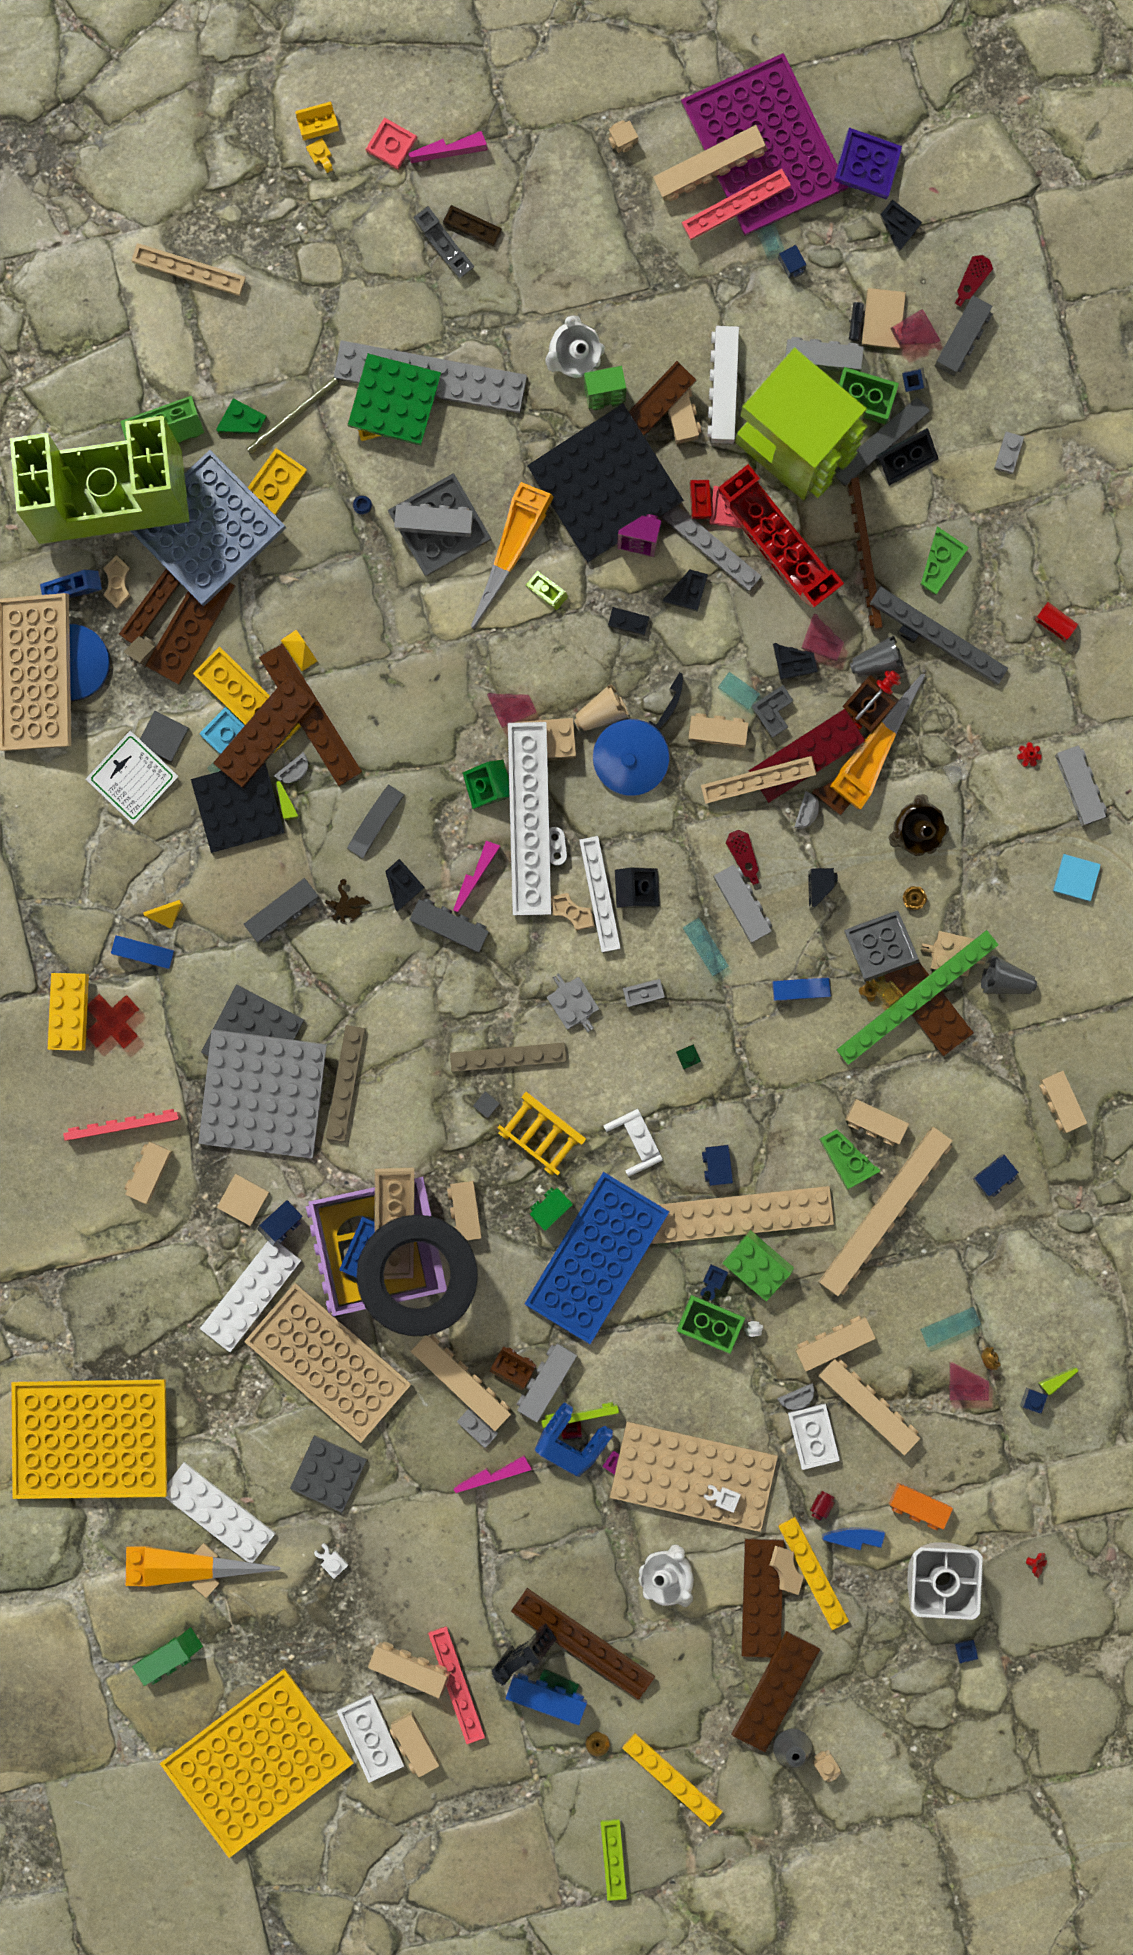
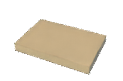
(882, 312)

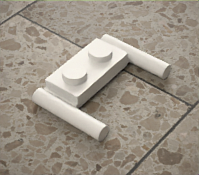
(641, 1139)

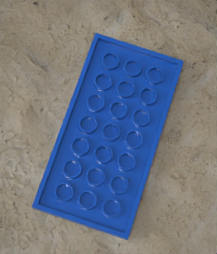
(597, 1257)

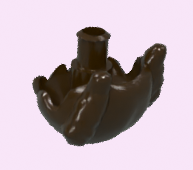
(919, 827)

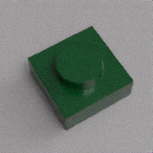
(688, 1056)

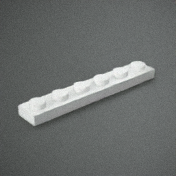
(599, 894)

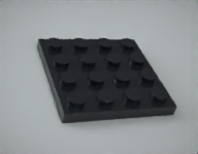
(236, 813)

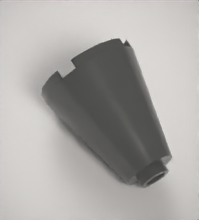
(878, 659)
(1006, 978)
(792, 1748)

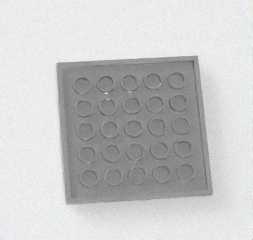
(262, 1093)

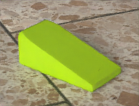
(547, 590)
(286, 805)
(1053, 1383)

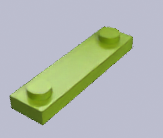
(606, 1409)
(613, 1859)

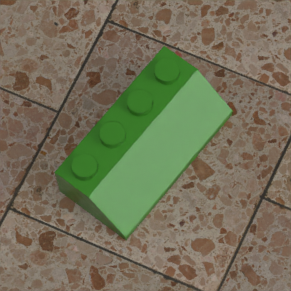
(179, 415)

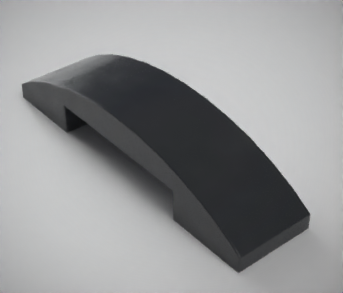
(676, 689)

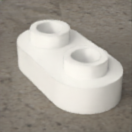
(557, 846)

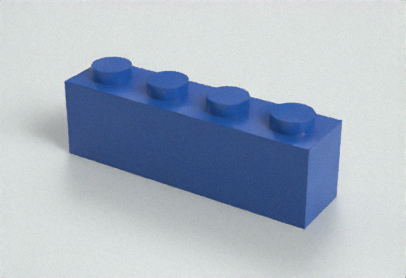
(546, 1699)

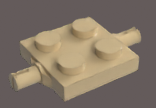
(946, 947)

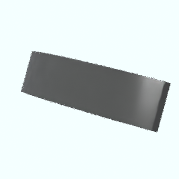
(442, 242)
(375, 821)

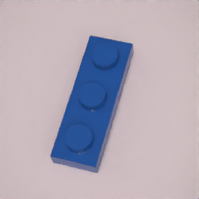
(363, 1233)

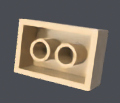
(559, 739)

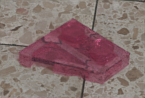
(915, 330)
(822, 640)
(511, 707)
(966, 1385)

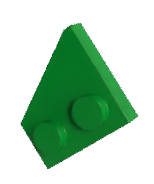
(241, 419)

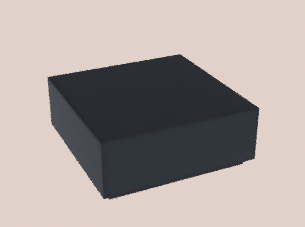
(908, 634)

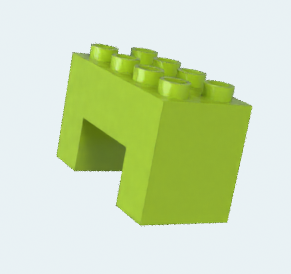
(802, 426)
(100, 485)

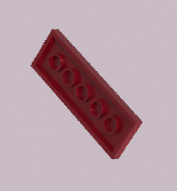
(824, 743)

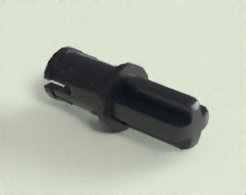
(856, 321)

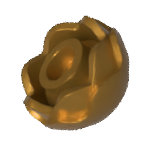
(920, 895)
(990, 1358)
(602, 1739)

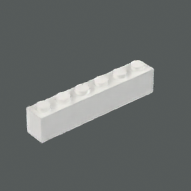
(724, 384)

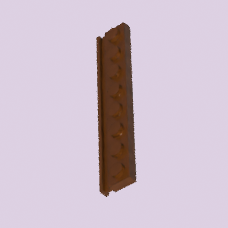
(661, 397)
(315, 722)
(584, 1644)

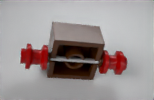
(873, 700)

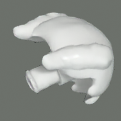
(574, 349)
(667, 1577)

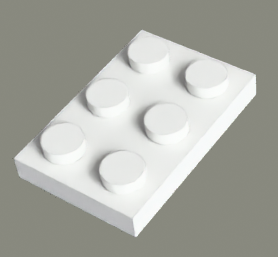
(813, 1436)

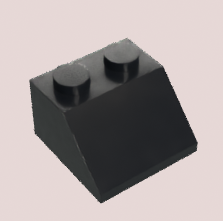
(820, 883)
(637, 887)

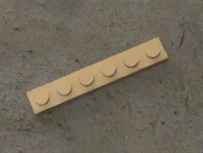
(188, 269)
(758, 779)

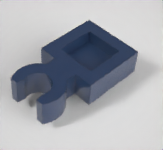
(714, 1278)

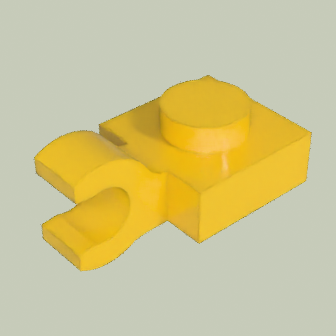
(319, 154)

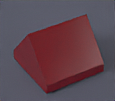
(572, 1431)

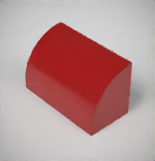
(1056, 622)

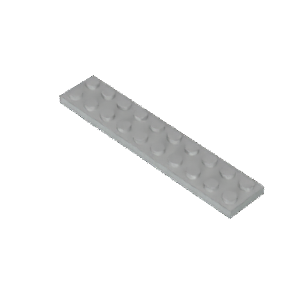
(457, 382)

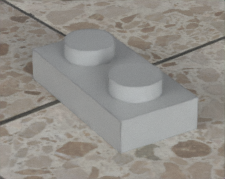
(1008, 452)
(643, 993)
(477, 1427)

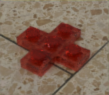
(112, 1021)

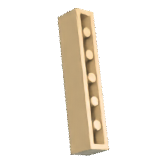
(710, 163)
(461, 1382)
(868, 1406)

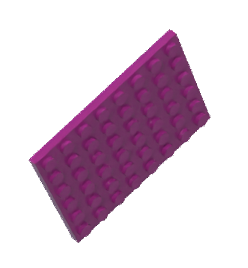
(775, 103)

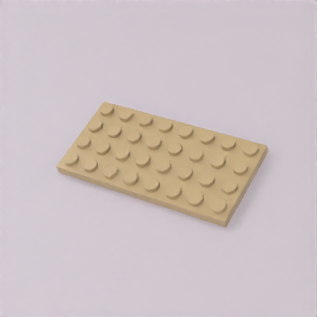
(35, 672)
(328, 1362)
(674, 1474)

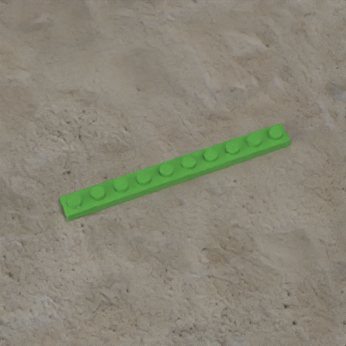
(917, 997)

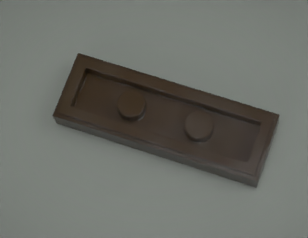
(472, 225)

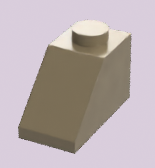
(140, 650)

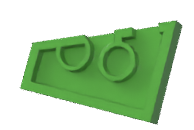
(942, 560)
(848, 1161)

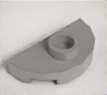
(294, 770)
(808, 811)
(798, 1398)

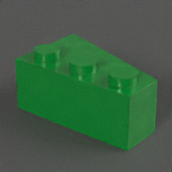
(167, 1657)

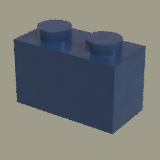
(718, 1165)
(995, 1176)
(280, 1222)

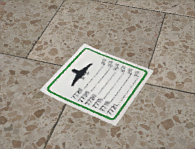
(131, 777)

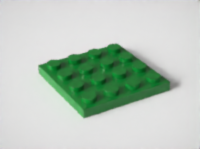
(394, 399)

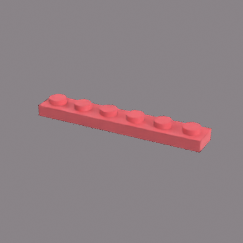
(736, 204)
(114, 1126)
(457, 1685)

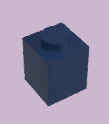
(792, 262)
(914, 379)
(1033, 1400)

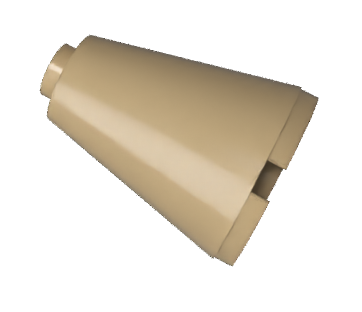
(602, 710)

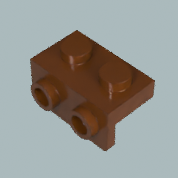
(513, 1367)

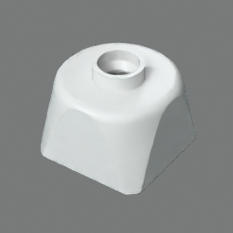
(958, 1597)

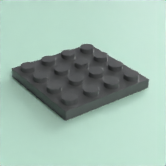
(437, 550)
(256, 1016)

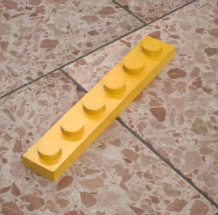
(813, 1573)
(672, 1779)

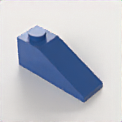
(74, 584)

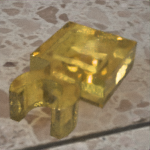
(887, 992)

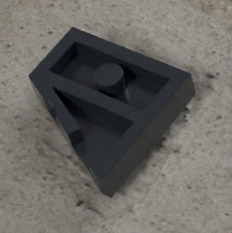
(899, 224)
(687, 591)
(793, 662)
(402, 884)

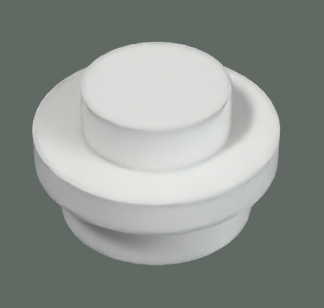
(753, 1328)

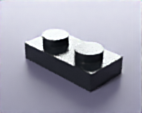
(628, 621)

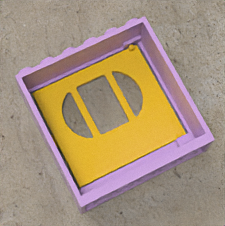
(347, 1290)

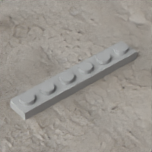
(712, 547)

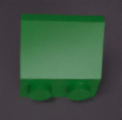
(487, 783)
(550, 1208)

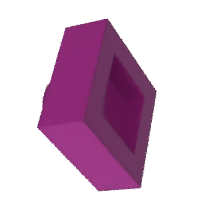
(611, 1462)

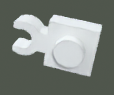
(725, 1498)
(333, 1563)

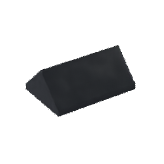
(907, 457)

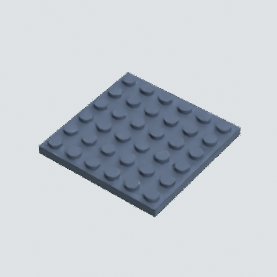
(222, 534)

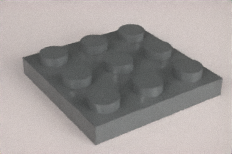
(881, 946)
(328, 1473)

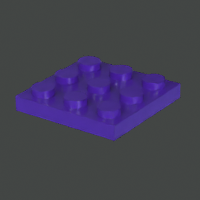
(867, 163)

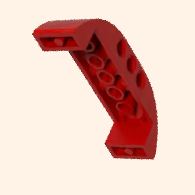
(777, 538)

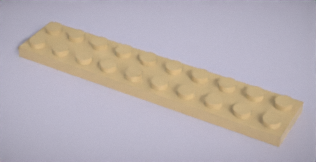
(744, 1213)

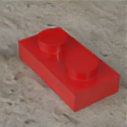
(700, 499)

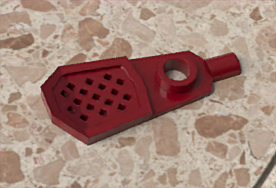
(972, 280)
(744, 857)

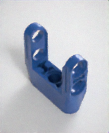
(562, 1453)

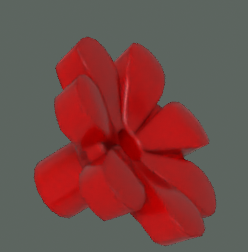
(1025, 754)
(1037, 1564)

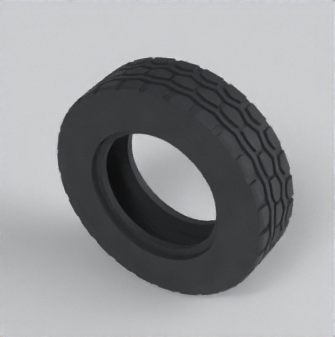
(417, 1320)

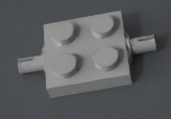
(573, 1002)

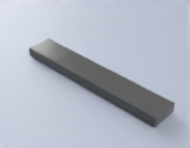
(883, 440)

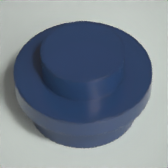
(362, 505)

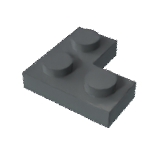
(768, 708)

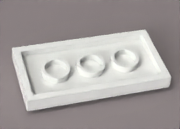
(370, 1738)

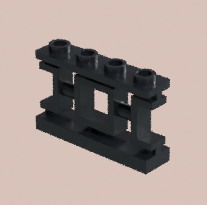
(530, 1651)

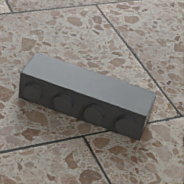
(964, 335)
(281, 911)
(448, 925)

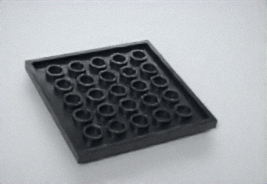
(604, 481)

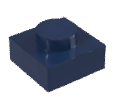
(966, 1651)

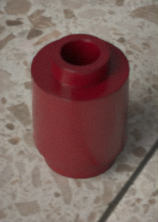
(822, 1505)

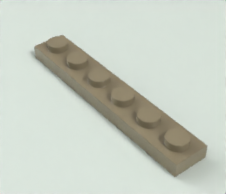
(507, 1057)
(345, 1083)

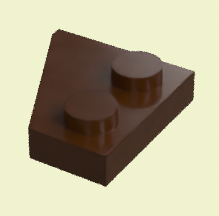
(831, 798)

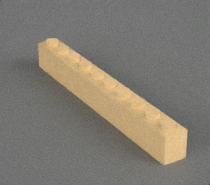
(885, 1211)

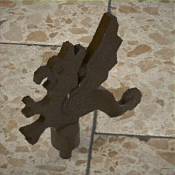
(343, 907)

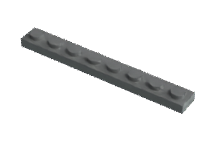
(938, 635)

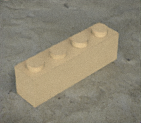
(835, 1343)
(409, 1669)

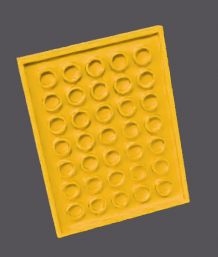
(89, 1439)
(256, 1763)

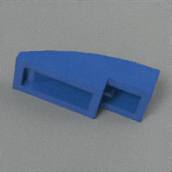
(142, 952)
(801, 989)
(855, 1536)

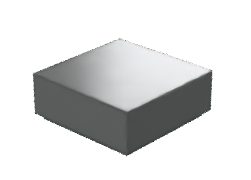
(486, 1104)

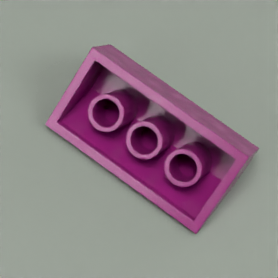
(640, 536)

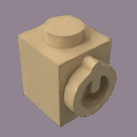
(622, 136)
(827, 1766)

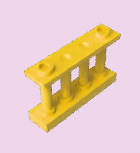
(558, 1127)

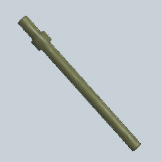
(264, 438)

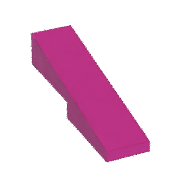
(438, 149)
(488, 853)
(484, 1477)

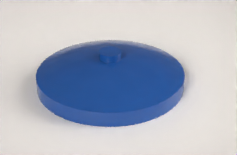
(87, 662)
(631, 757)

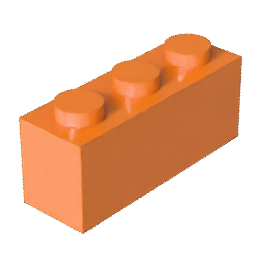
(920, 1507)

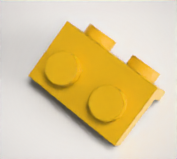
(317, 121)

